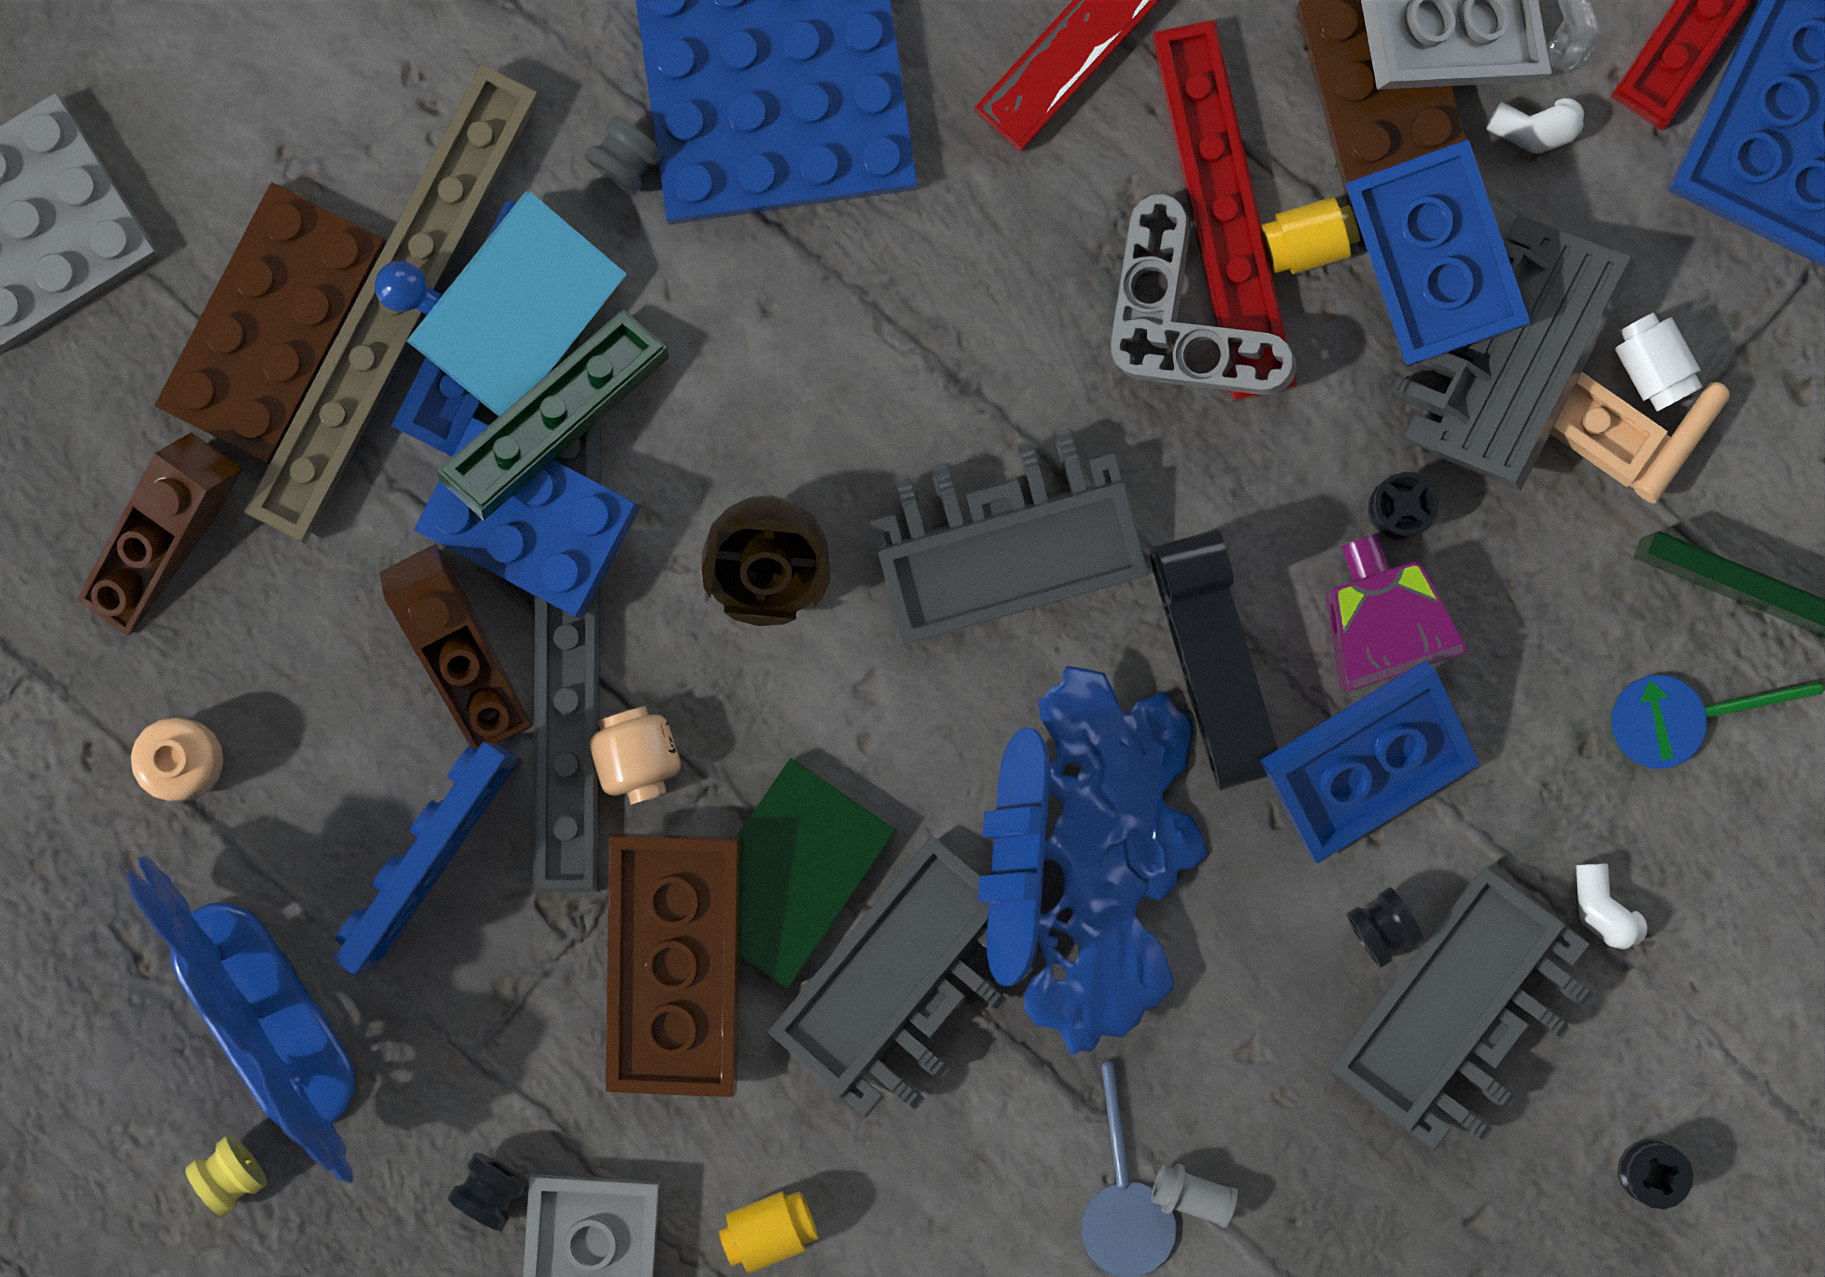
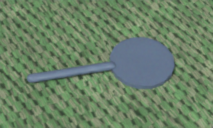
(1121, 1223)

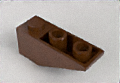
(158, 530)
(453, 647)

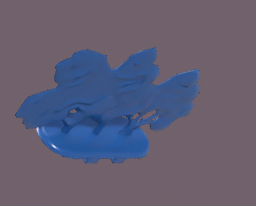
(1113, 848)
(256, 1013)

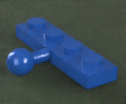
(436, 405)

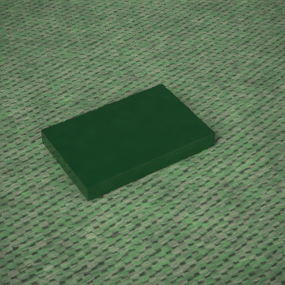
(799, 868)

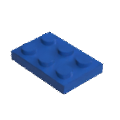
(1437, 253)
(546, 538)
(1370, 761)

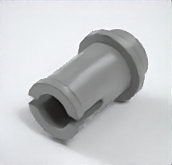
(1193, 1195)

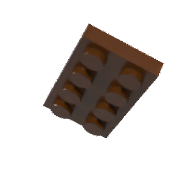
(1365, 124)
(270, 322)
(673, 964)

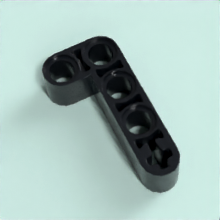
(1214, 656)

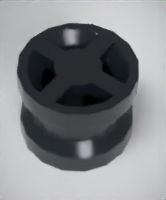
(1411, 496)
(1385, 927)
(1646, 1163)
(488, 1191)

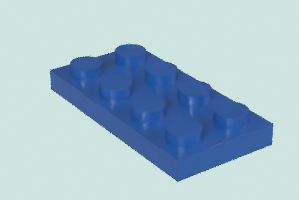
(409, 878)

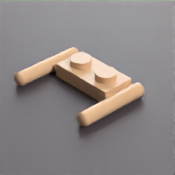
(1627, 441)

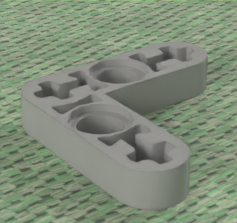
(1160, 318)

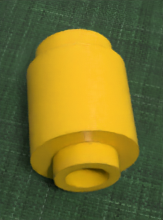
(1310, 236)
(768, 1231)

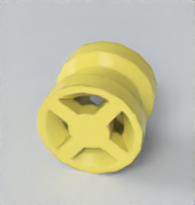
(226, 1176)

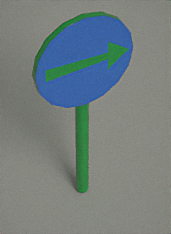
(1664, 721)

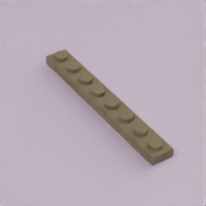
(375, 336)

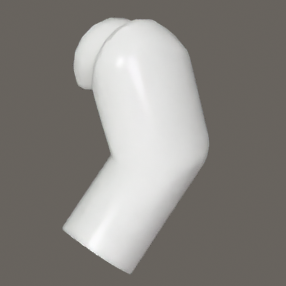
(1540, 131)
(1603, 914)

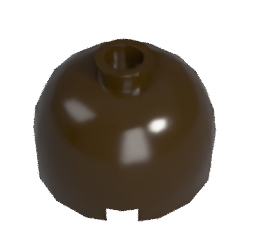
(765, 560)

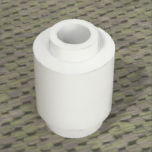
(1658, 361)

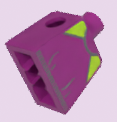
(1386, 618)

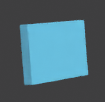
(517, 305)

